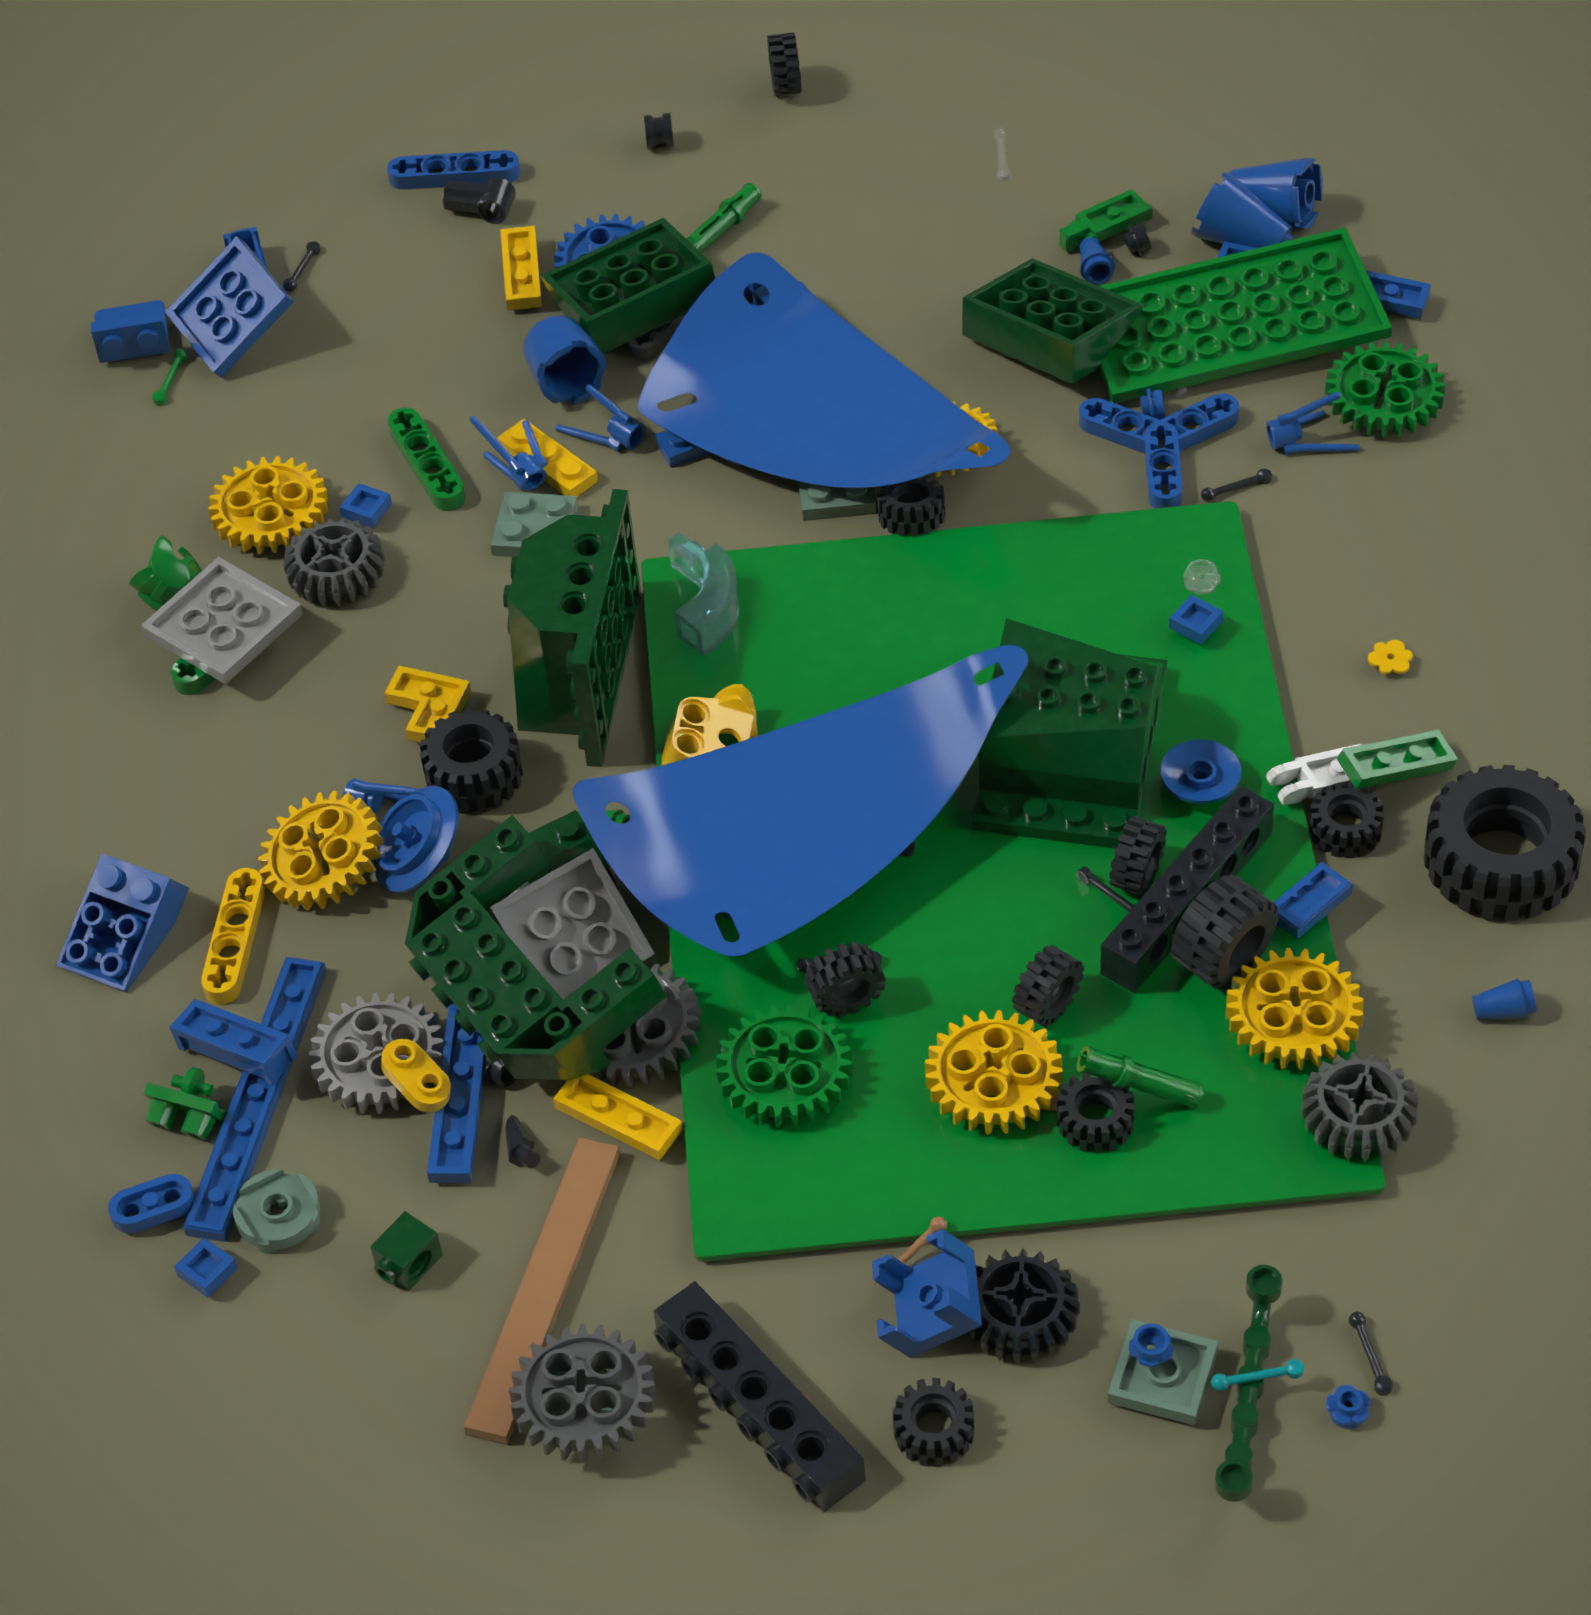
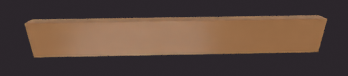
(543, 1284)

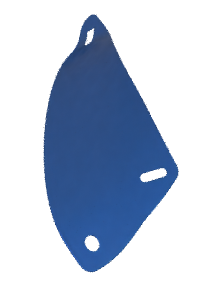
(804, 391)
(798, 812)

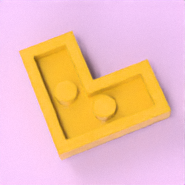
(429, 695)

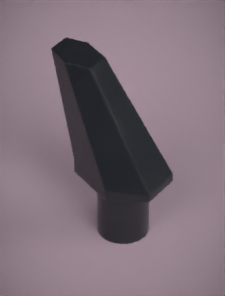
(520, 1144)

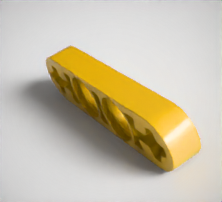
(233, 935)

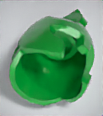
(164, 574)

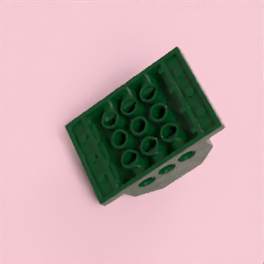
(574, 623)
(1069, 741)

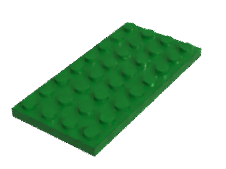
(1243, 314)

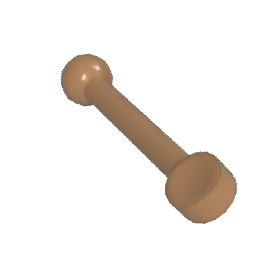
(936, 1224)

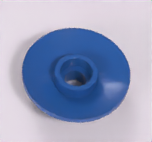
(1200, 771)

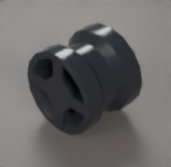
(658, 130)

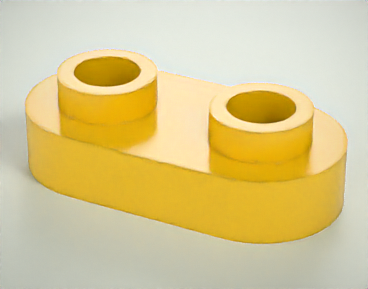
(413, 1072)

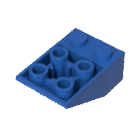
(121, 922)

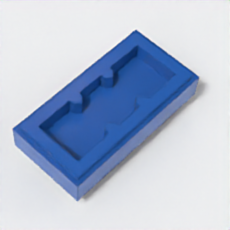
(1311, 899)

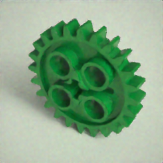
(1409, 397)
(784, 1065)

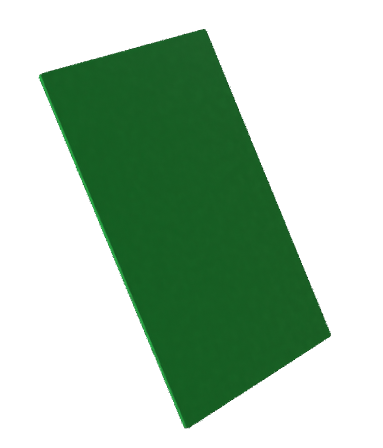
(976, 906)

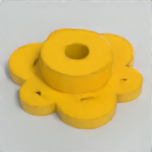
(1390, 657)

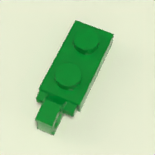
(1105, 219)

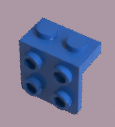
(130, 331)

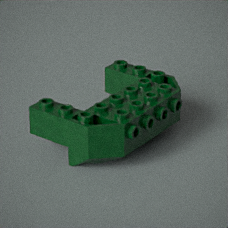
(497, 985)

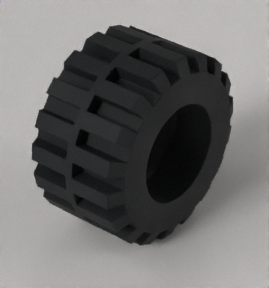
(468, 738)
(1224, 931)

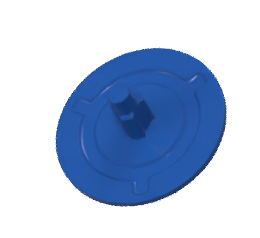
(416, 839)

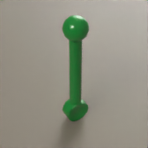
(159, 397)

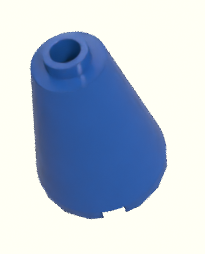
(1286, 188)
(1239, 217)

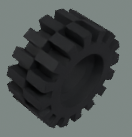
(784, 64)
(911, 506)
(1344, 837)
(1137, 856)
(844, 979)
(1048, 985)
(1094, 1132)
(939, 1444)

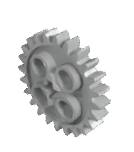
(350, 1040)

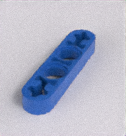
(404, 170)

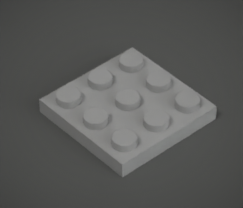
(222, 620)
(571, 923)

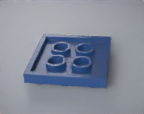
(229, 307)

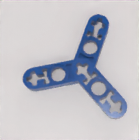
(1213, 414)

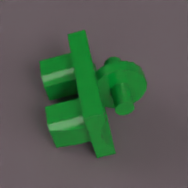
(200, 1111)

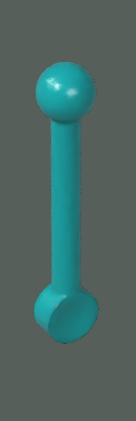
(1293, 1369)

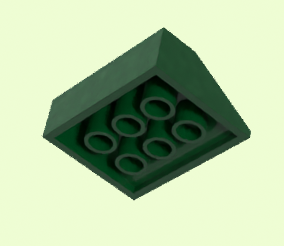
(631, 284)
(1048, 319)

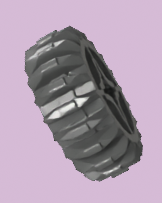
(334, 561)
(1382, 1119)

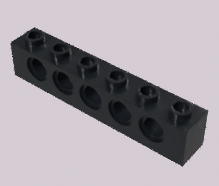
(1216, 851)
(696, 1314)

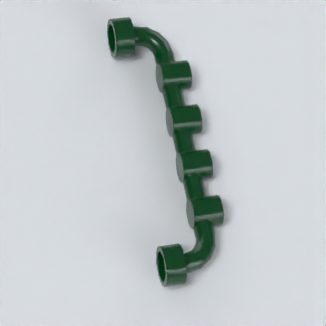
(1234, 1475)

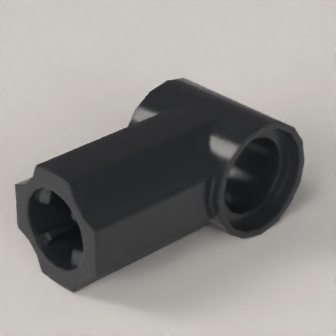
(489, 200)

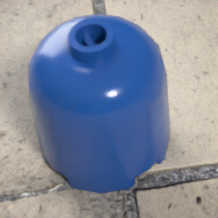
(563, 359)

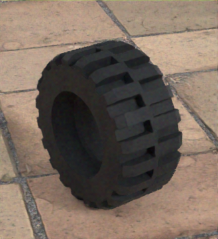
(1495, 881)

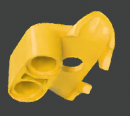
(701, 720)

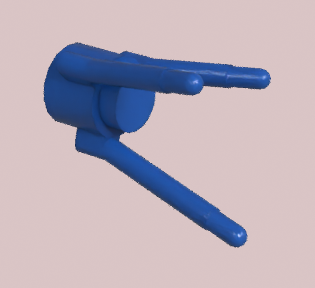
(622, 427)
(1287, 429)
(525, 469)
(374, 793)

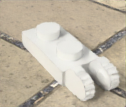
(1313, 774)

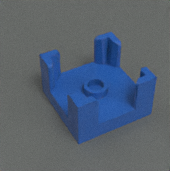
(931, 1298)

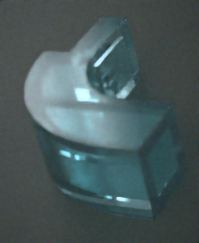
(713, 612)

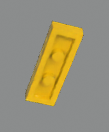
(521, 268)
(564, 469)
(618, 1115)

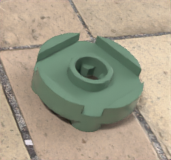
(282, 1230)

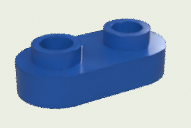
(151, 1203)

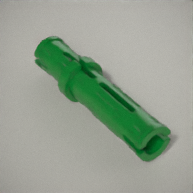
(730, 213)
(1124, 1072)

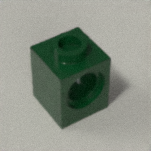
(406, 1251)

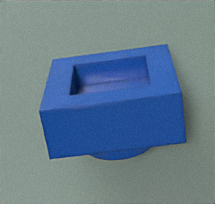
(365, 505)
(1196, 619)
(205, 1267)

